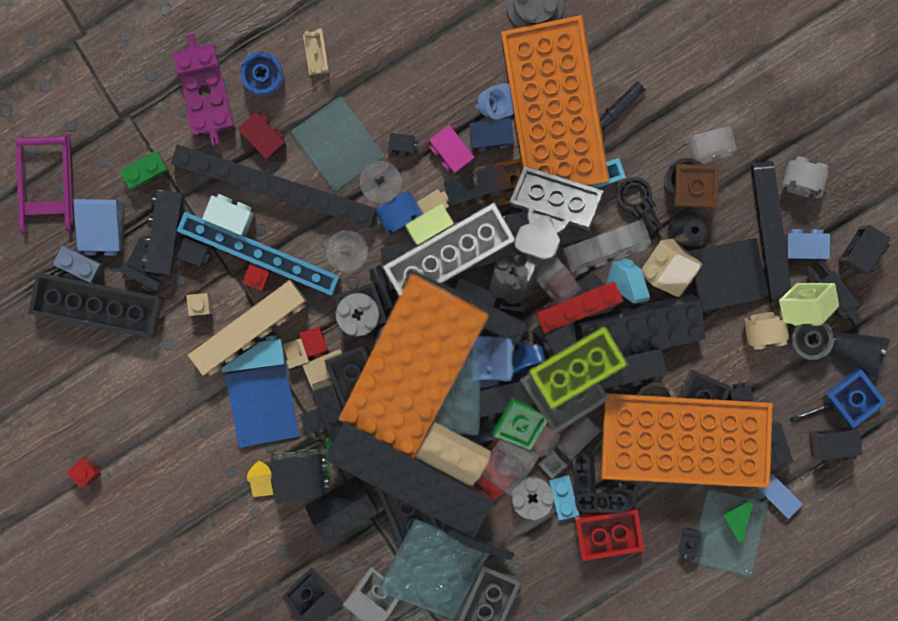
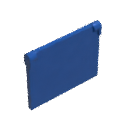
(262, 405)

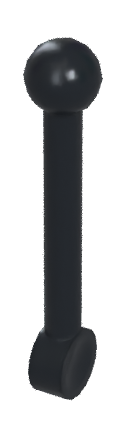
(827, 406)

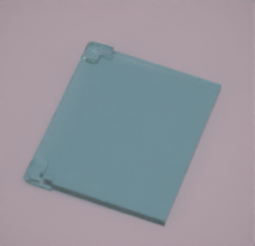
(337, 143)
(720, 545)

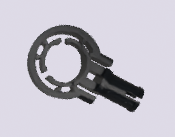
(647, 214)

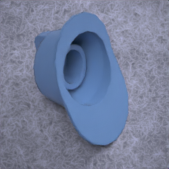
(496, 101)

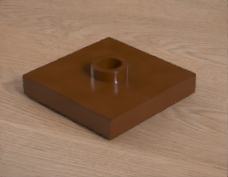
(696, 186)

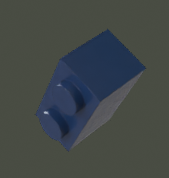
(491, 134)

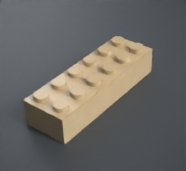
(246, 328)

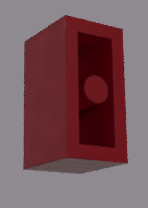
(261, 135)

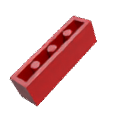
(578, 306)

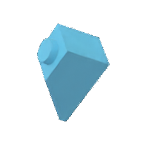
(629, 280)

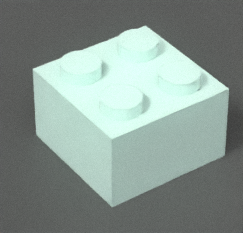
(229, 216)

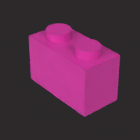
(451, 149)

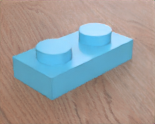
(563, 497)

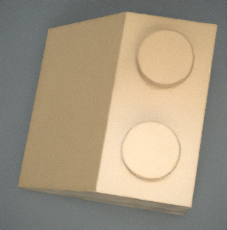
(671, 267)

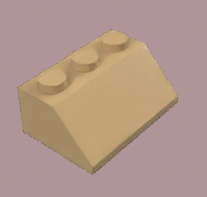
(453, 455)

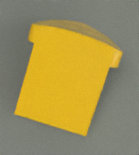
(260, 480)

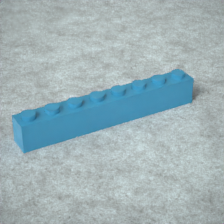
(259, 253)

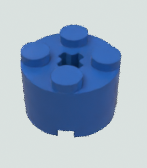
(250, 71)
(399, 213)

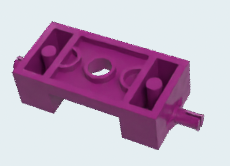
(198, 68)

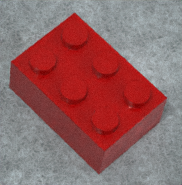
(608, 534)

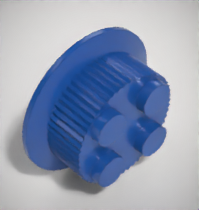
(525, 360)

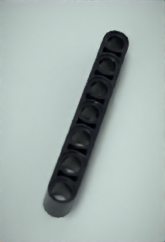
(771, 230)

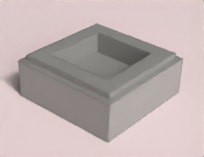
(552, 464)

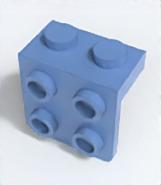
(494, 357)

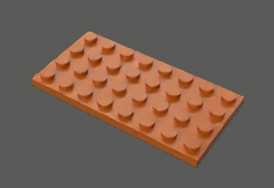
(556, 100)
(413, 365)
(686, 440)

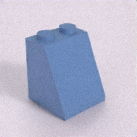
(99, 226)

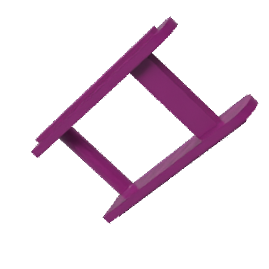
(50, 207)

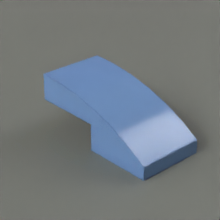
(781, 497)

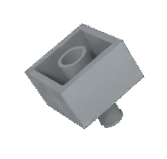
(366, 600)

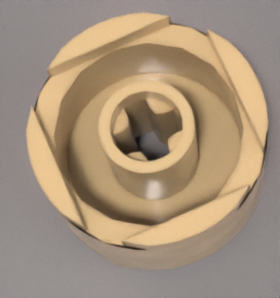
(766, 330)

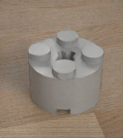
(805, 177)
(347, 308)
(534, 509)

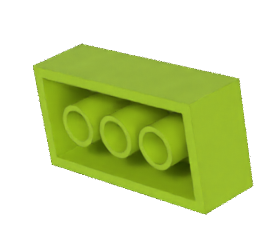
(578, 367)

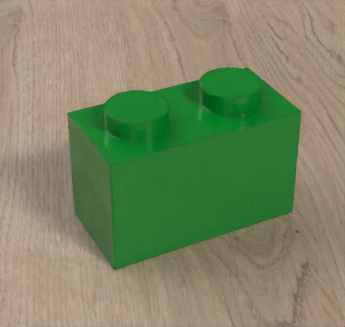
(144, 170)

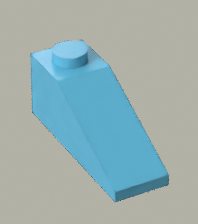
(261, 355)

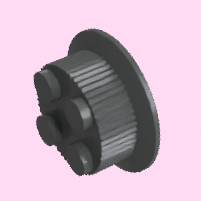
(533, 12)

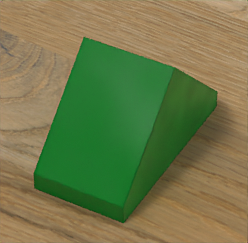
(738, 518)

